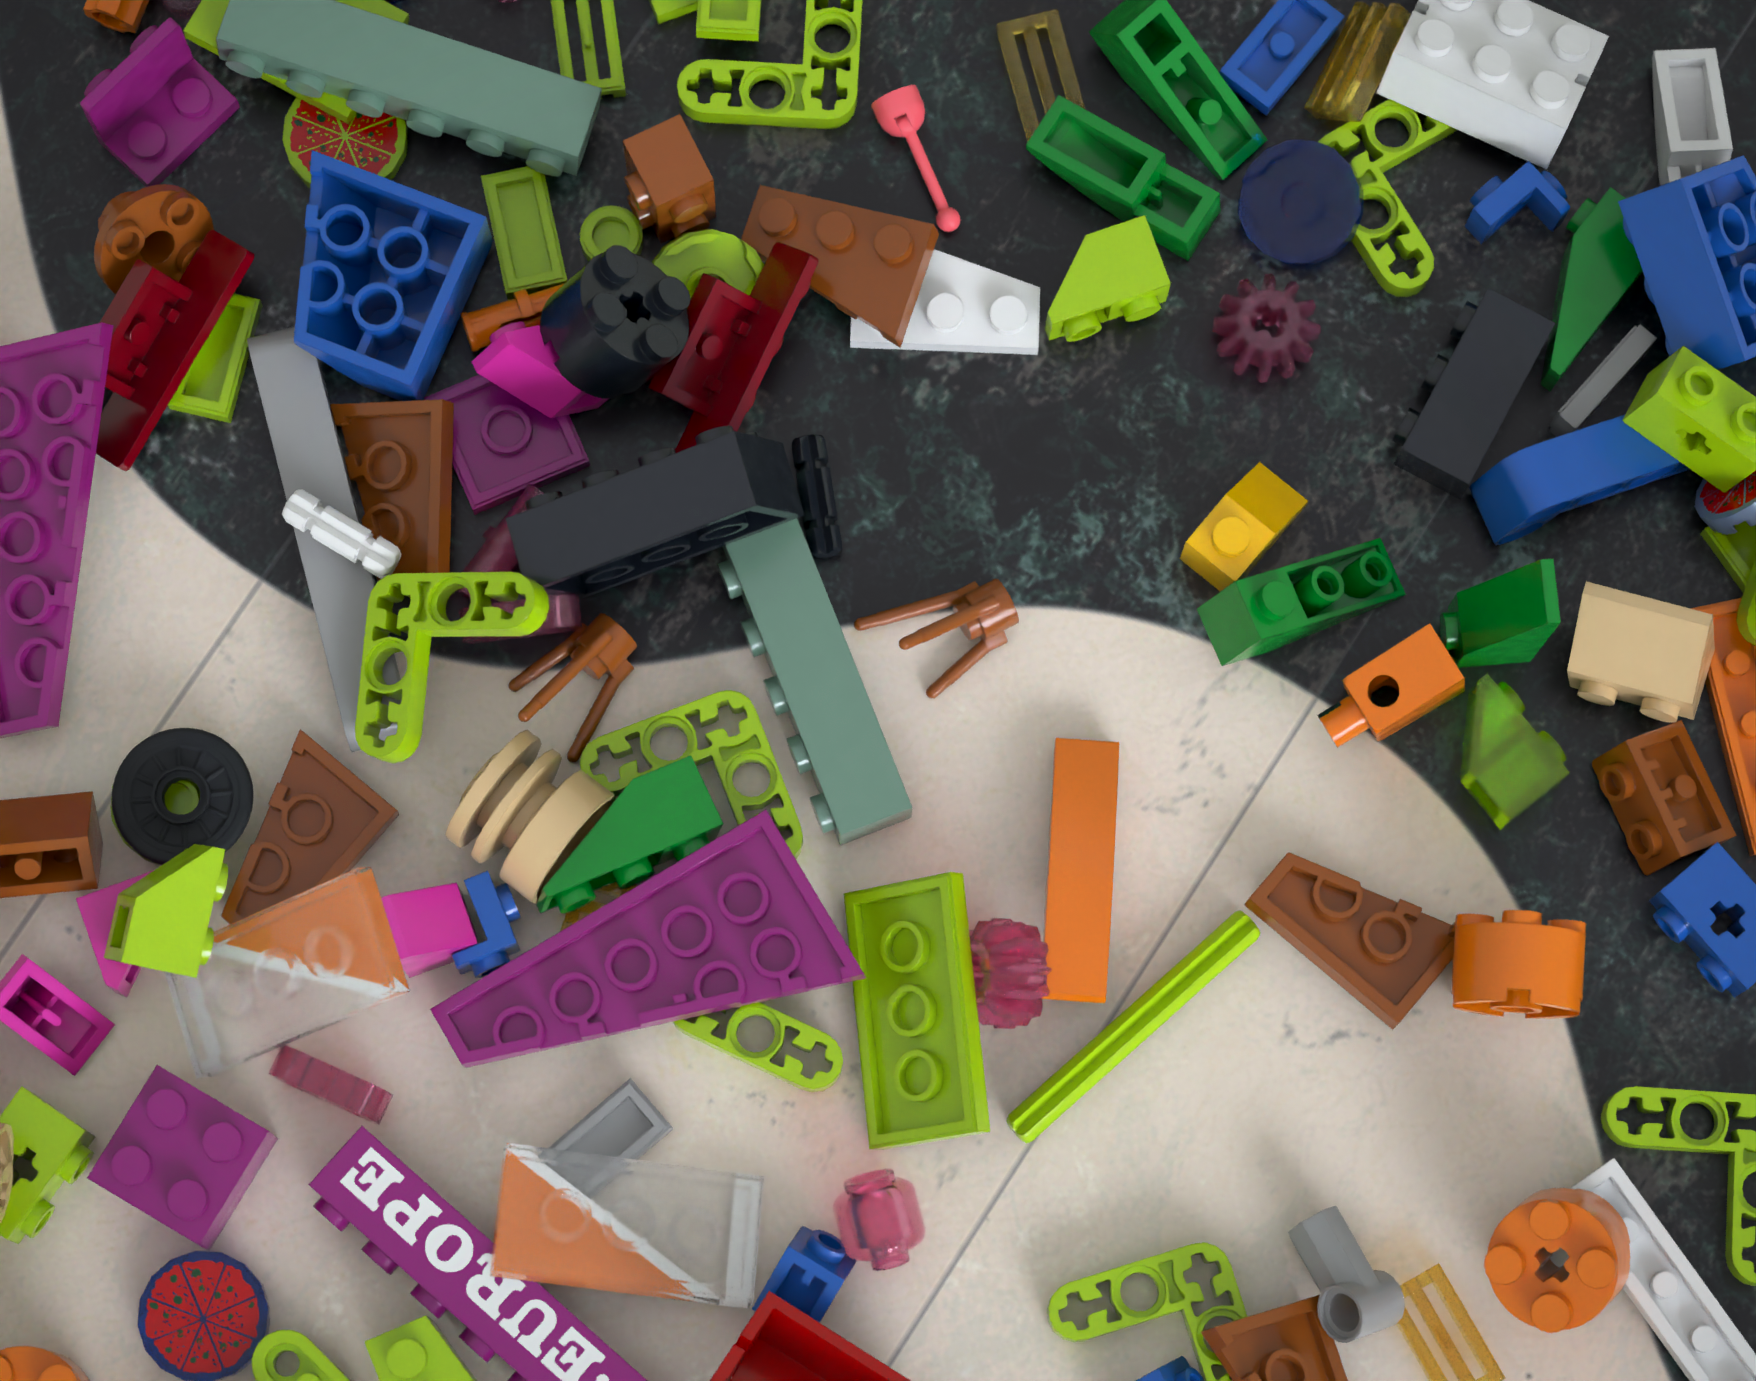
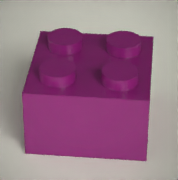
(182, 1157)

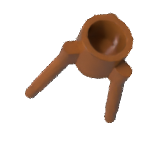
(978, 611)
(596, 651)

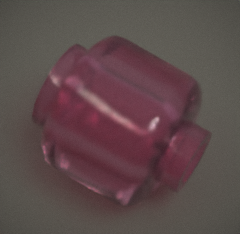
(879, 1218)

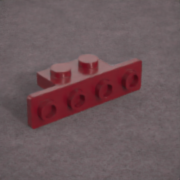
(157, 338)
(733, 342)

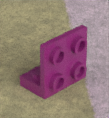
(156, 104)

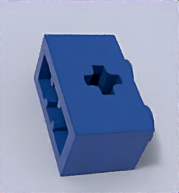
(1690, 906)

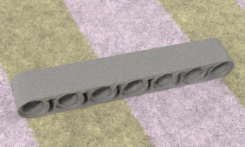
(314, 461)

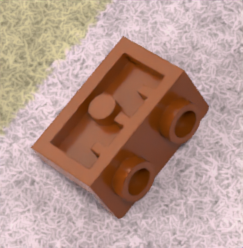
(1662, 797)

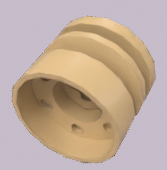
(519, 808)

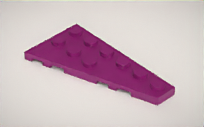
(47, 461)
(687, 943)

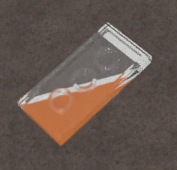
(289, 973)
(627, 1226)

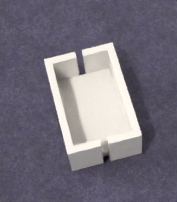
(1494, 71)

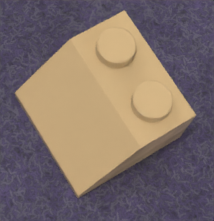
(1640, 652)

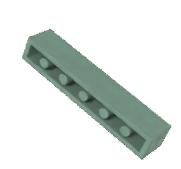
(414, 77)
(815, 683)

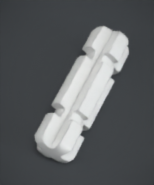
(341, 533)

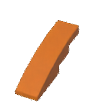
(1080, 868)

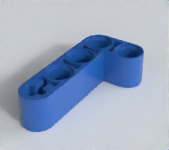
(1566, 474)

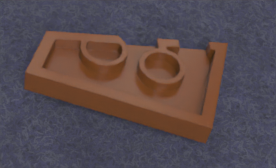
(866, 258)
(403, 475)
(312, 832)
(1363, 941)
(1278, 1346)

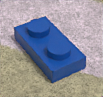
(1280, 50)

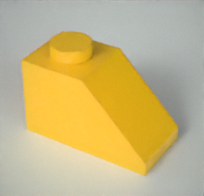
(1242, 527)

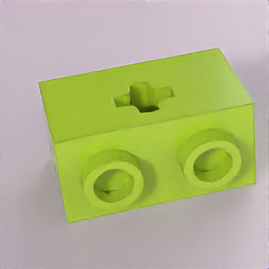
(1698, 418)
(59, 1155)

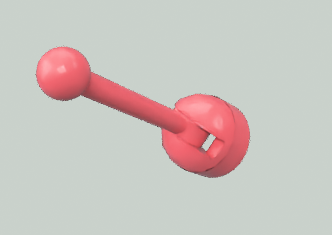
(901, 115)

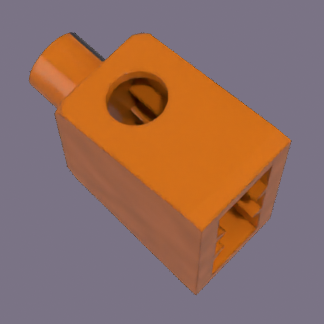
(1415, 668)

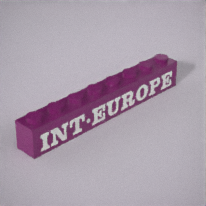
(452, 1265)

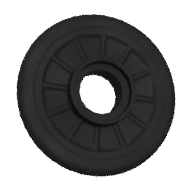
(173, 757)

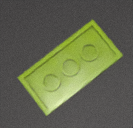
(917, 1012)

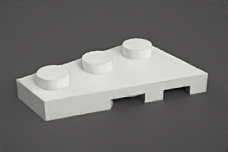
(965, 311)

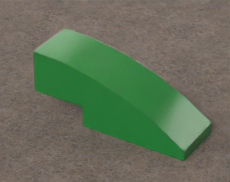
(1125, 176)

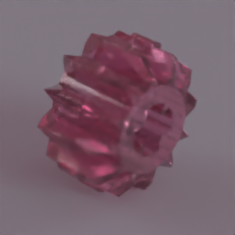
(1272, 308)
(1008, 972)

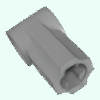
(1352, 1294)

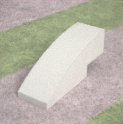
(1689, 113)

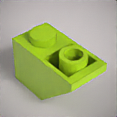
(1109, 278)
(167, 913)

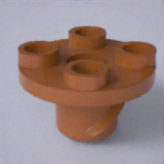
(152, 224)

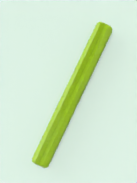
(1133, 1026)

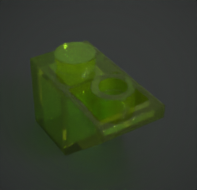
(1503, 756)

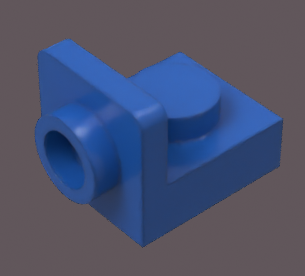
(810, 1272)

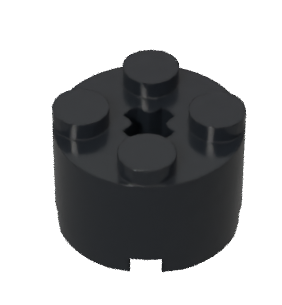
(616, 323)

